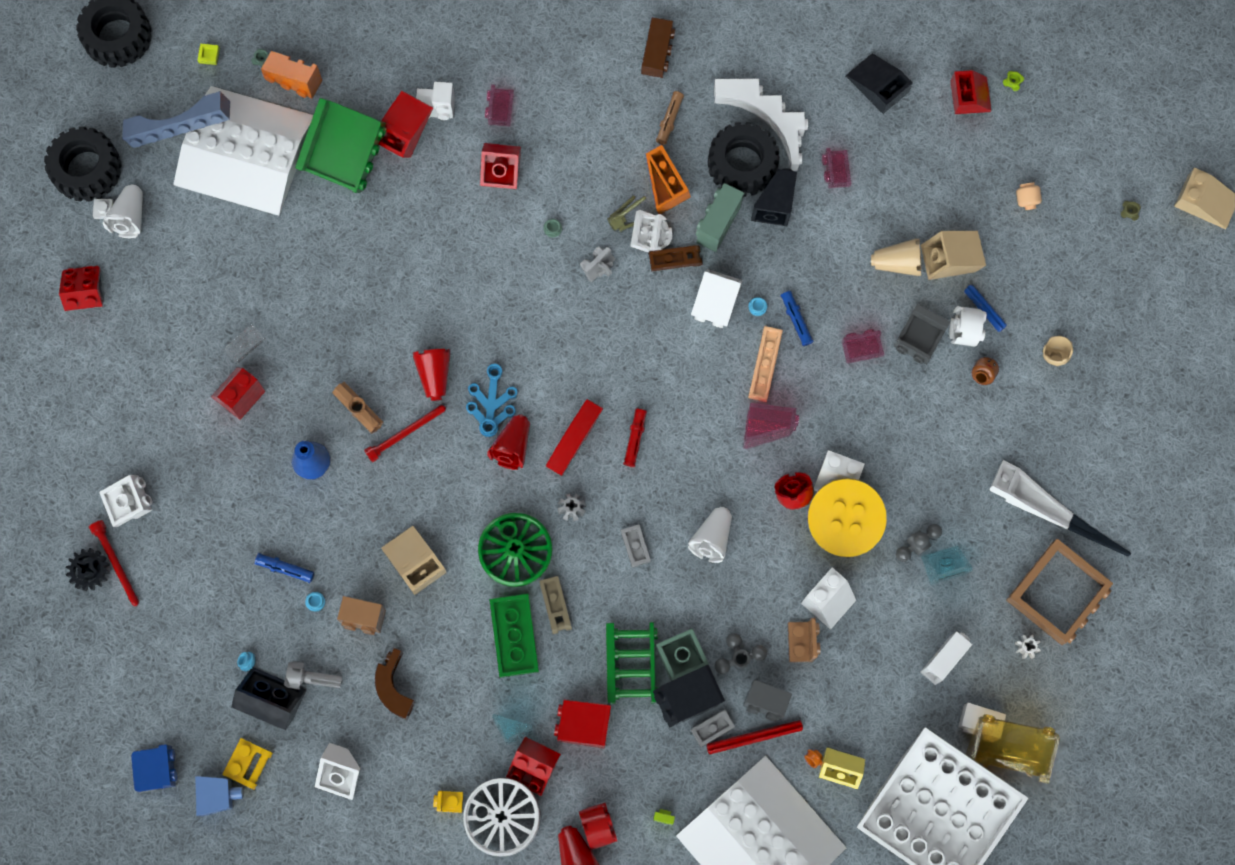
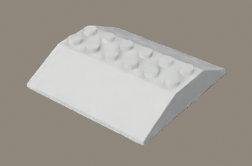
(245, 157)
(941, 806)
(761, 824)

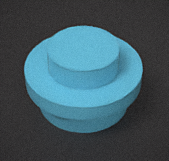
(757, 306)
(315, 601)
(246, 661)

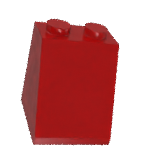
(239, 392)
(583, 723)

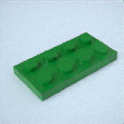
(514, 635)

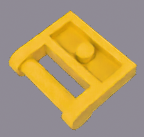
(241, 761)

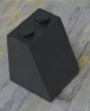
(776, 200)
(688, 696)

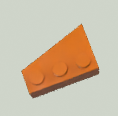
(292, 74)
(666, 182)

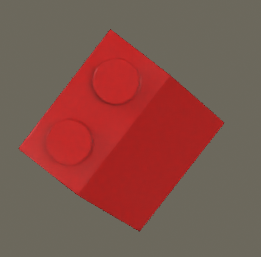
(500, 165)

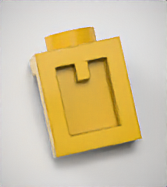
(448, 801)

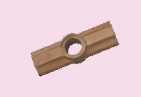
(365, 415)

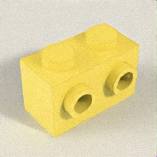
(842, 768)

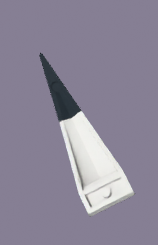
(1028, 495)

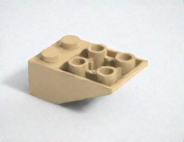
(414, 560)

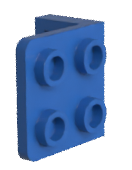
(154, 768)

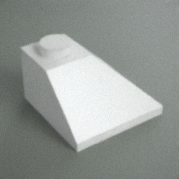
(338, 772)

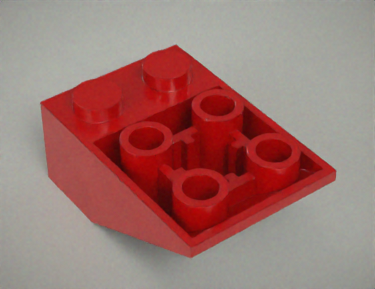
(404, 124)

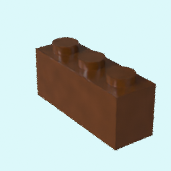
(658, 47)

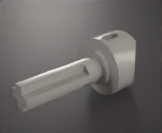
(295, 676)

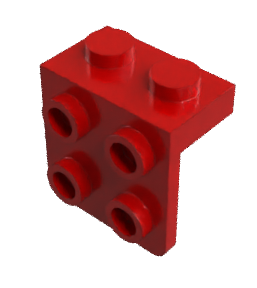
(80, 288)

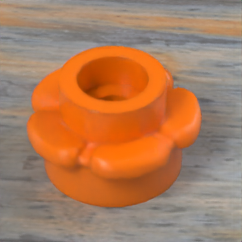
(814, 758)

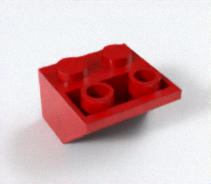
(970, 92)
(533, 765)

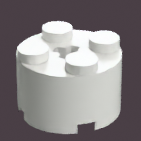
(967, 326)

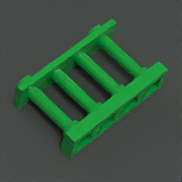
(614, 654)

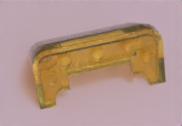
(1014, 747)

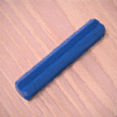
(982, 304)

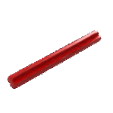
(754, 737)

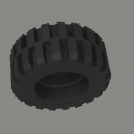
(119, 51)
(751, 138)
(69, 146)

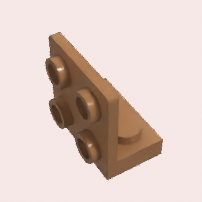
(803, 641)

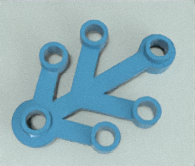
(491, 404)

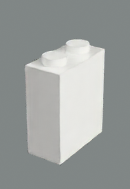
(946, 657)

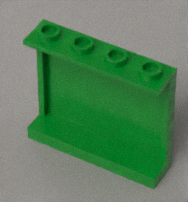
(341, 145)

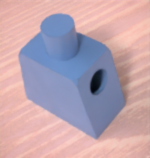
(215, 795)

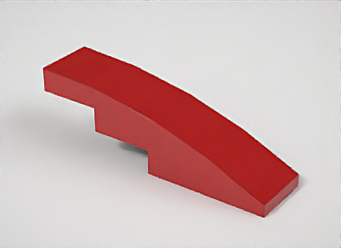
(574, 437)

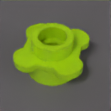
(1011, 75)

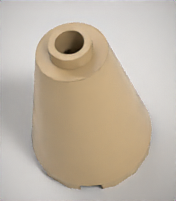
(899, 258)

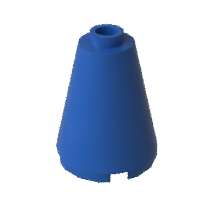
(310, 459)

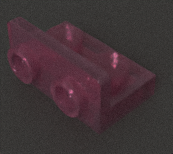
(500, 106)
(837, 168)
(862, 346)

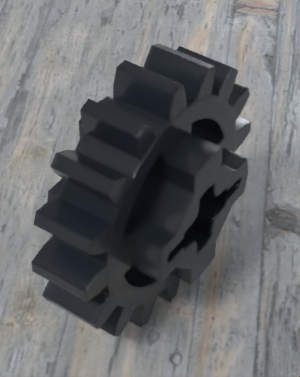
(84, 576)

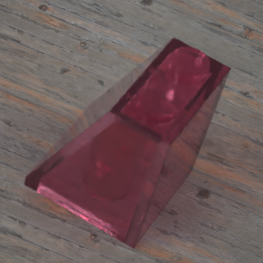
(768, 424)

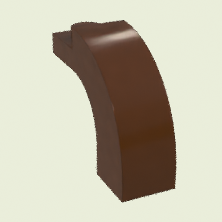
(392, 700)

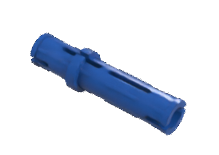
(796, 317)
(277, 565)

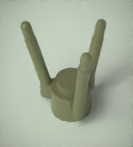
(617, 218)

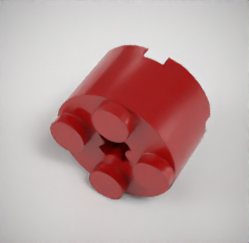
(598, 826)

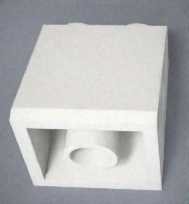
(716, 298)
(830, 598)

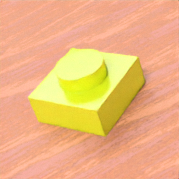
(208, 54)

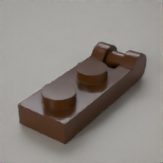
(675, 258)

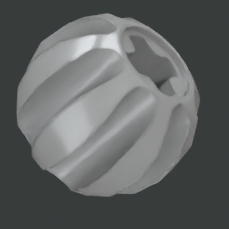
(577, 507)

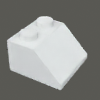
(837, 467)

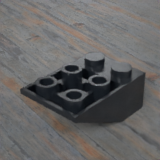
(880, 82)

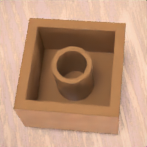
(361, 615)

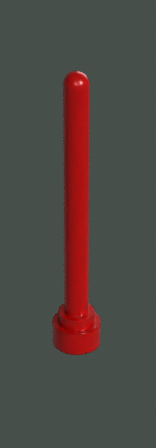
(374, 452)
(98, 529)

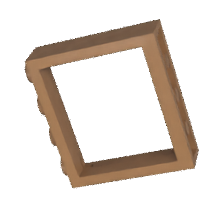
(1015, 600)

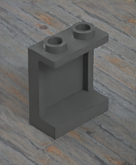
(921, 334)

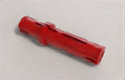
(637, 429)

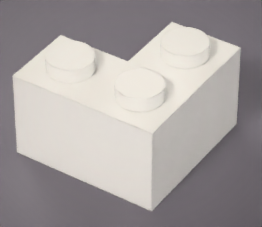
(440, 98)

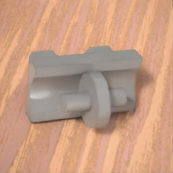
(600, 265)

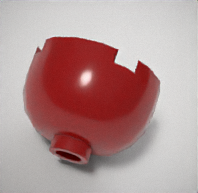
(794, 491)

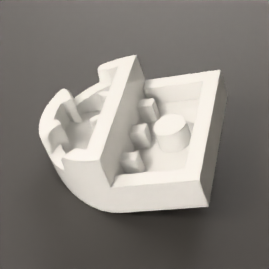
(650, 232)

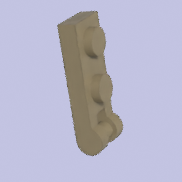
(555, 604)

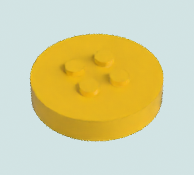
(847, 517)

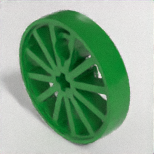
(519, 543)

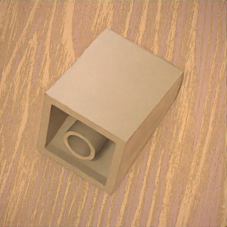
(952, 254)

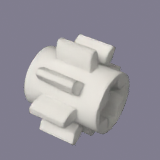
(1023, 649)

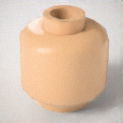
(1028, 196)

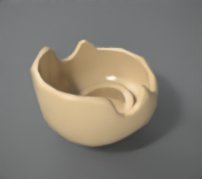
(1058, 350)

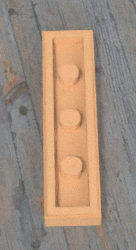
(765, 364)

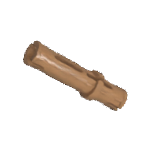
(667, 124)

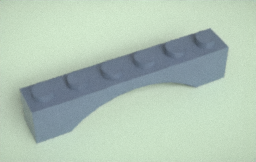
(208, 111)

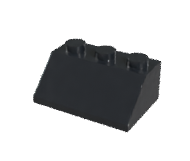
(267, 698)

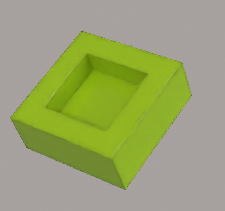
(664, 817)

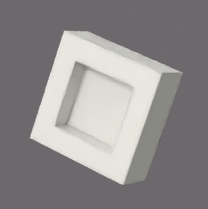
(101, 207)

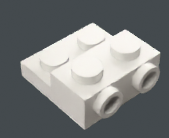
(126, 500)

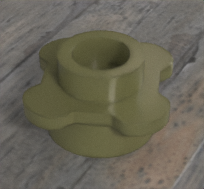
(1135, 207)

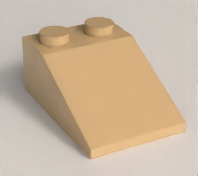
(1206, 198)

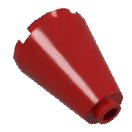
(433, 371)
(511, 444)
(574, 848)

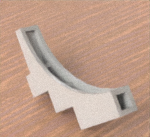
(771, 109)

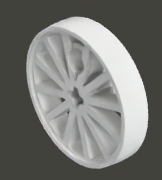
(495, 821)

